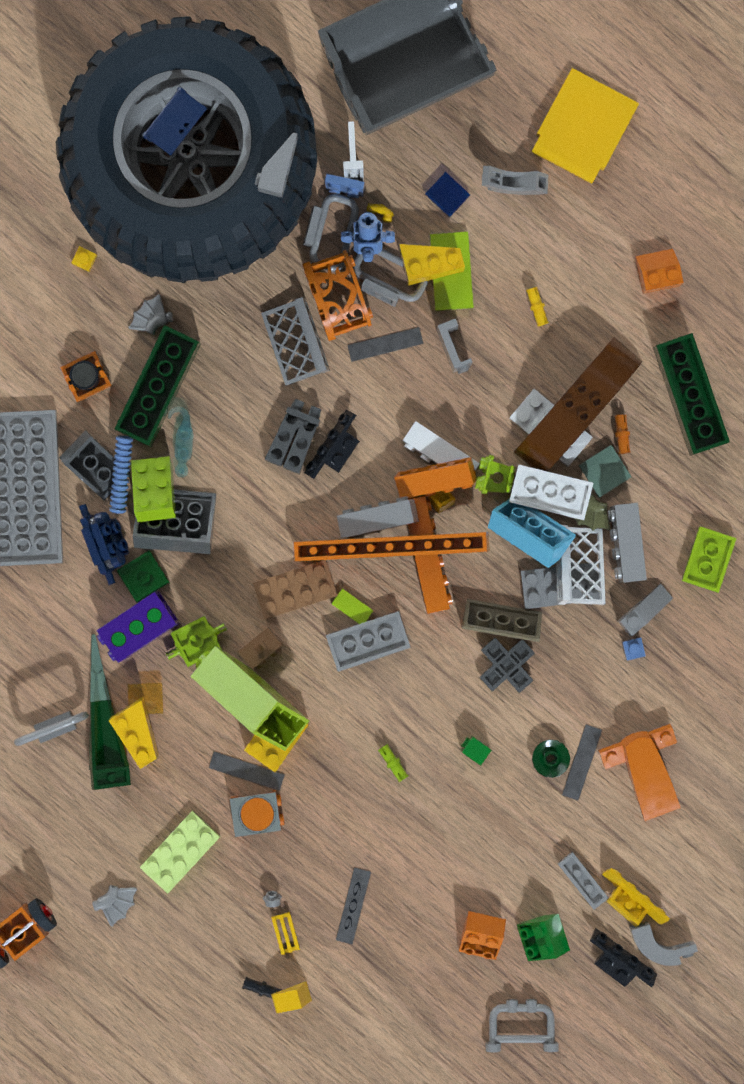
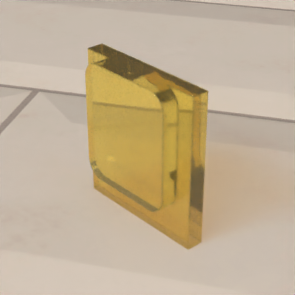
(152, 694)

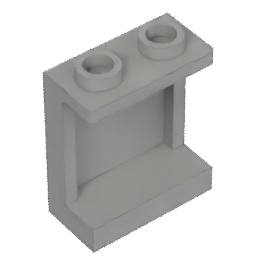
(443, 332)

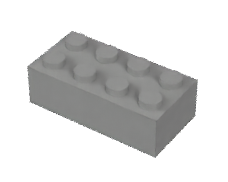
(627, 543)

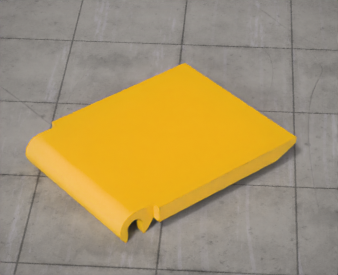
(584, 126)

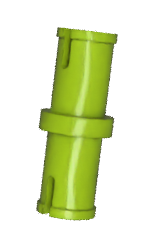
(393, 763)

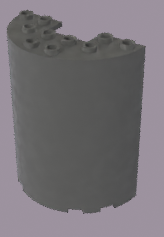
(403, 58)

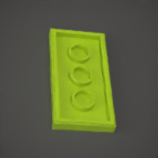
(455, 290)

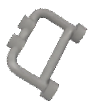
(512, 1006)

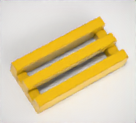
(289, 949)

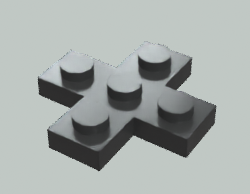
(507, 665)

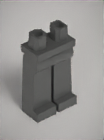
(294, 422)

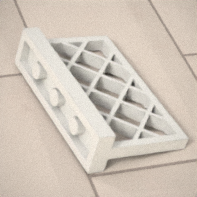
(353, 169)
(563, 570)

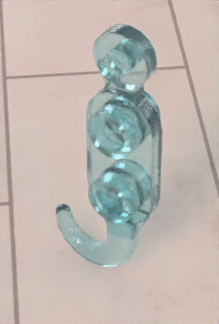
(183, 442)

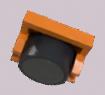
(86, 376)

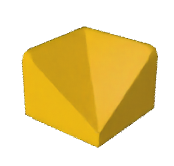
(441, 501)

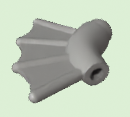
(151, 316)
(115, 903)

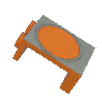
(256, 813)

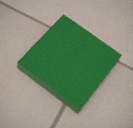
(143, 576)

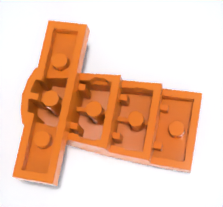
(646, 769)

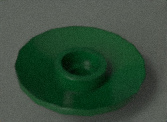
(558, 765)

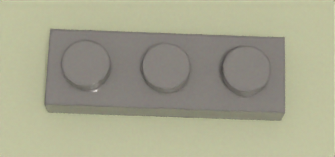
(583, 880)

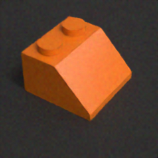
(659, 271)

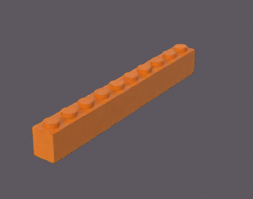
(392, 546)

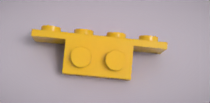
(630, 901)

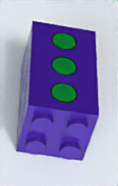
(137, 627)

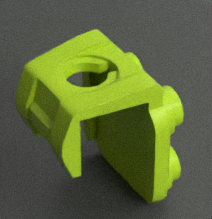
(489, 467)

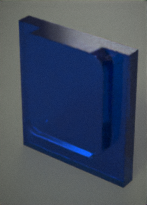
(447, 194)

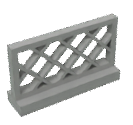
(311, 336)

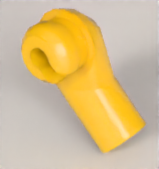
(381, 209)

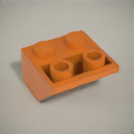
(482, 935)

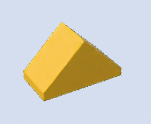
(291, 998)

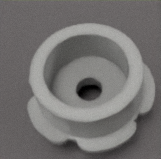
(272, 899)

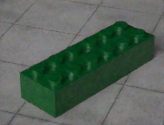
(157, 386)
(691, 394)

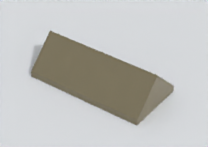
(502, 620)

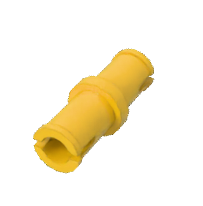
(537, 306)

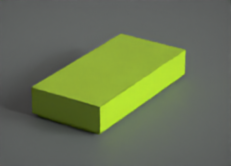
(352, 606)

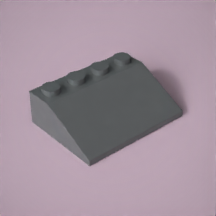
(187, 532)

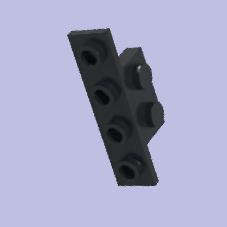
(336, 448)
(619, 962)

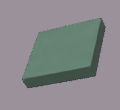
(605, 471)

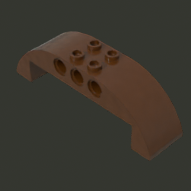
(578, 406)

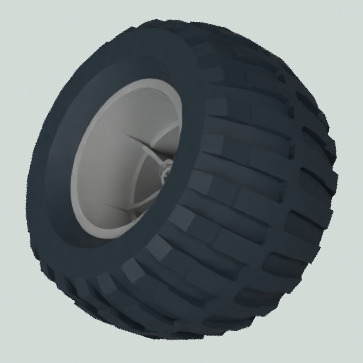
(122, 98)

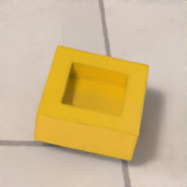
(84, 259)

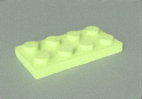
(180, 852)

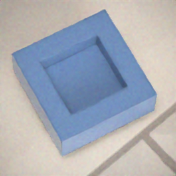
(633, 648)

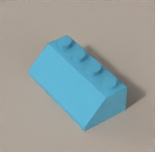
(531, 532)

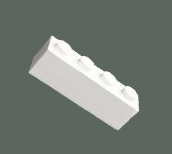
(432, 446)

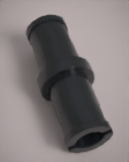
(260, 988)

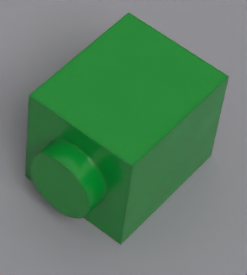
(475, 749)

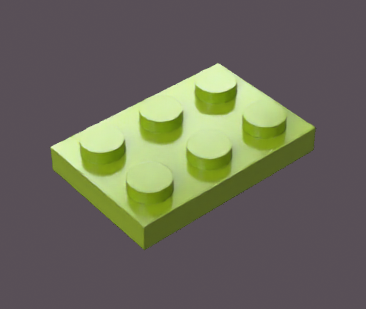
(708, 559)

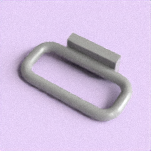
(317, 222)
(381, 289)
(52, 728)

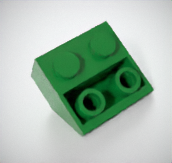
(543, 938)

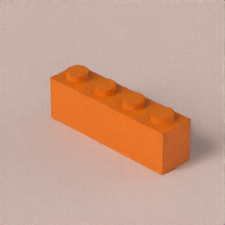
(436, 478)

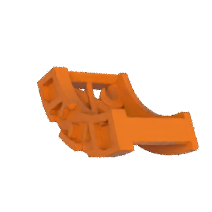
(331, 320)

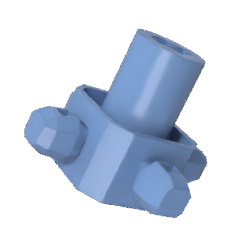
(368, 236)

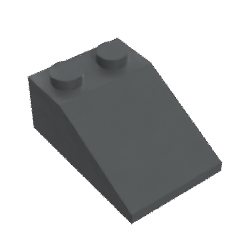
(91, 464)

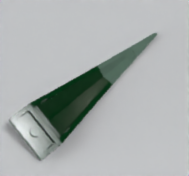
(106, 751)

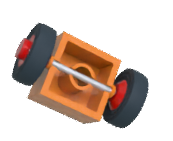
(24, 929)

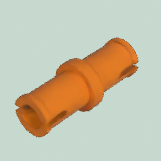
(622, 434)

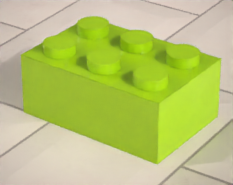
(153, 489)

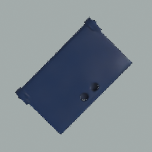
(172, 119)

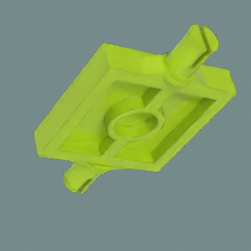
(195, 639)

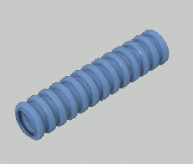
(121, 474)

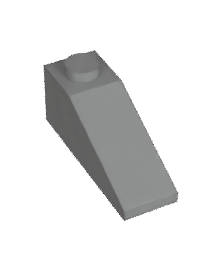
(276, 171)
(645, 610)

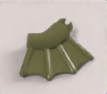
(596, 515)

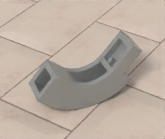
(515, 182)
(656, 952)

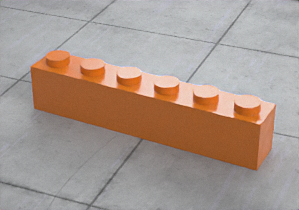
(429, 566)

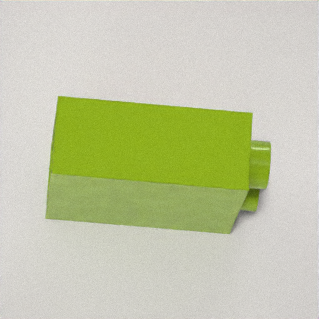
(249, 698)

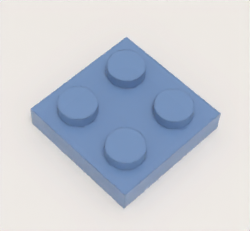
(339, 184)

